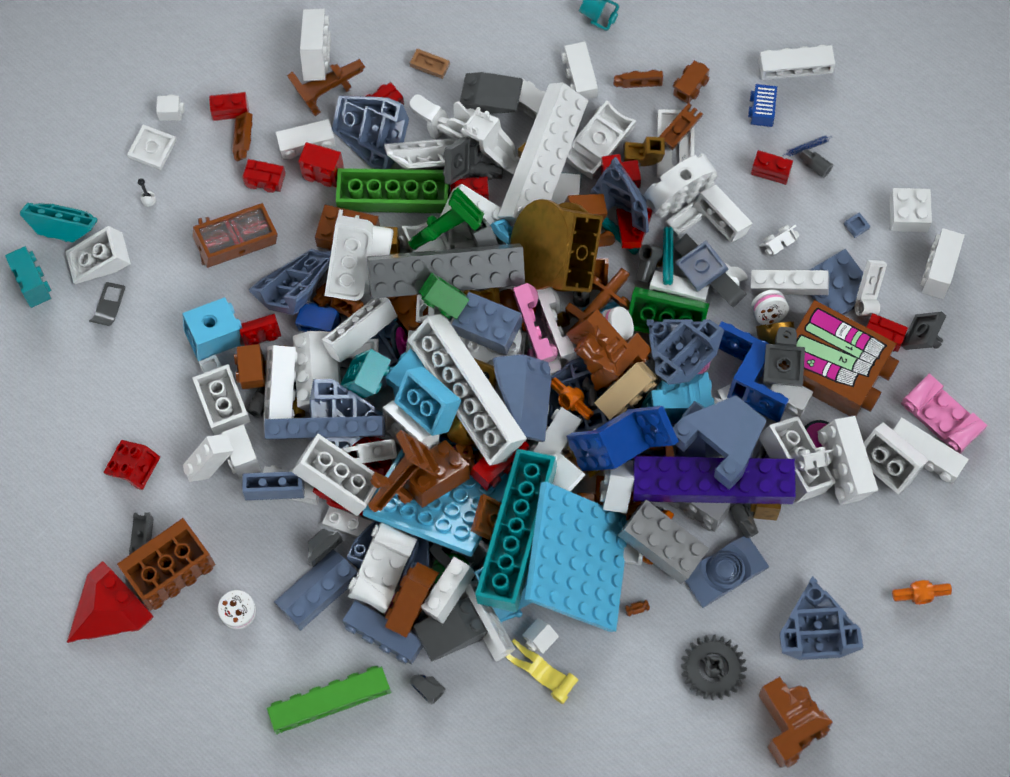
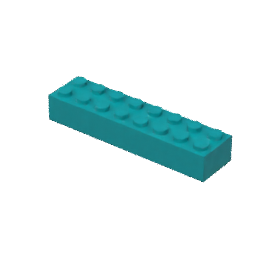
(512, 538)

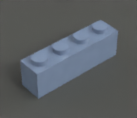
(373, 629)

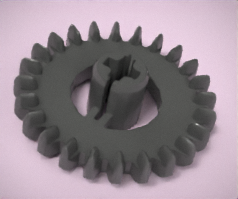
(699, 653)

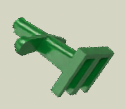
(461, 210)

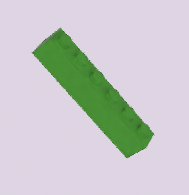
(328, 700)

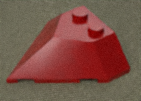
(107, 607)

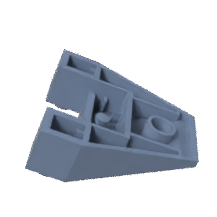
(728, 428)

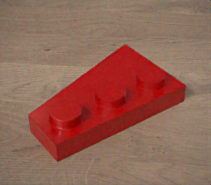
(629, 235)

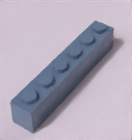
(326, 427)

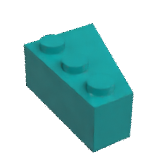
(29, 276)

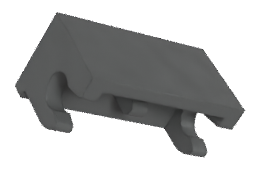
(141, 531)

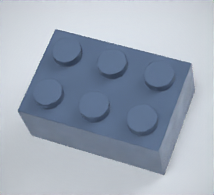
(488, 323)

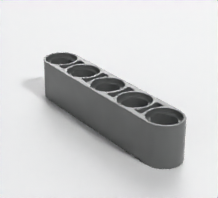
(723, 284)

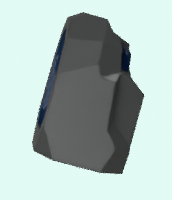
(427, 687)

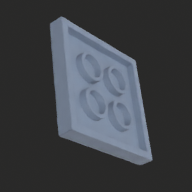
(844, 282)

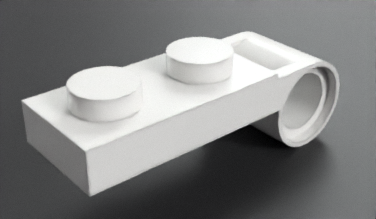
(869, 288)

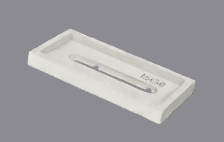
(686, 146)

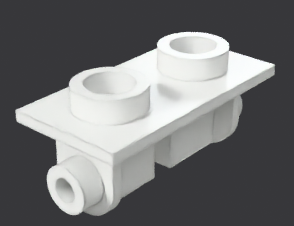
(773, 243)
(819, 456)

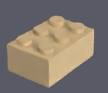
(627, 390)

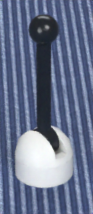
(146, 198)

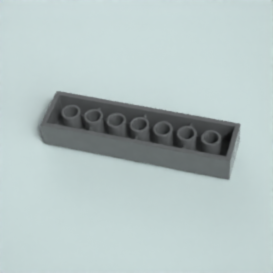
(461, 267)

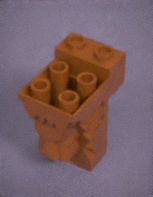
(605, 349)
(796, 718)

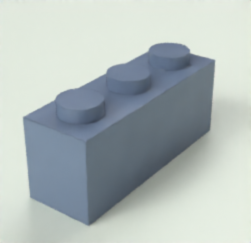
(272, 486)

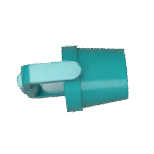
(593, 10)

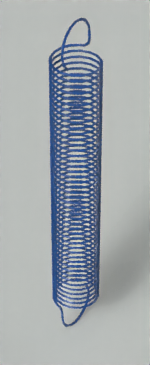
(809, 147)

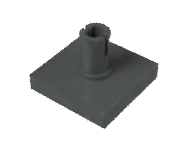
(924, 331)

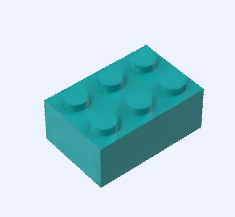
(366, 373)

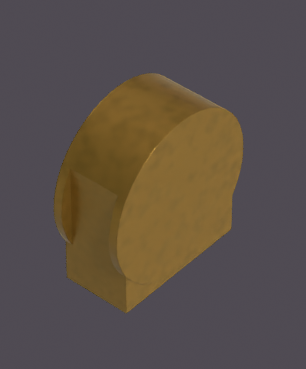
(558, 245)

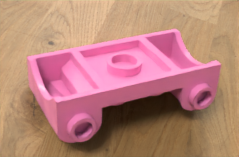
(527, 298)
(943, 414)

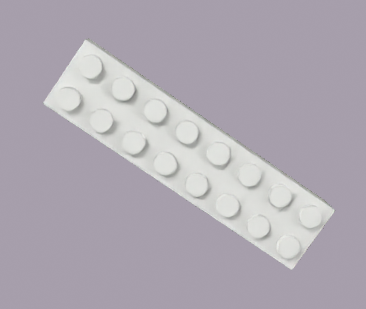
(544, 150)
(481, 407)

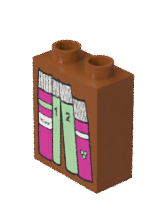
(843, 359)

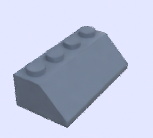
(316, 589)

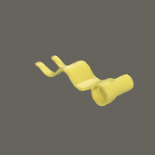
(544, 673)

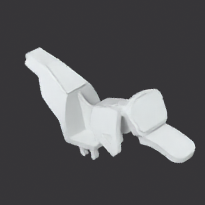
(479, 126)

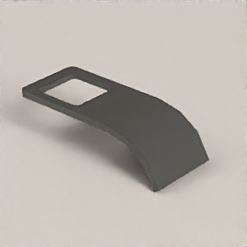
(107, 309)

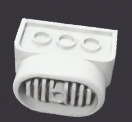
(351, 245)

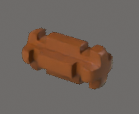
(637, 607)

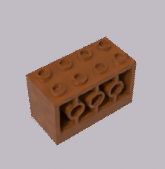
(167, 564)

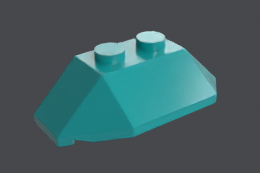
(58, 221)

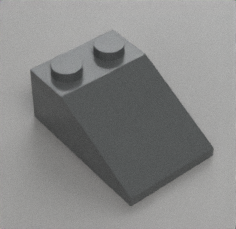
(491, 92)
(458, 631)

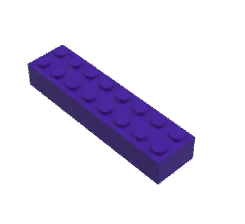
(694, 481)

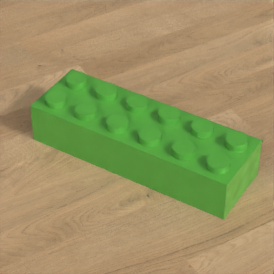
(391, 190)

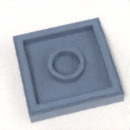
(702, 265)

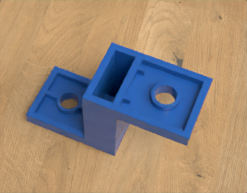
(744, 384)
(622, 438)

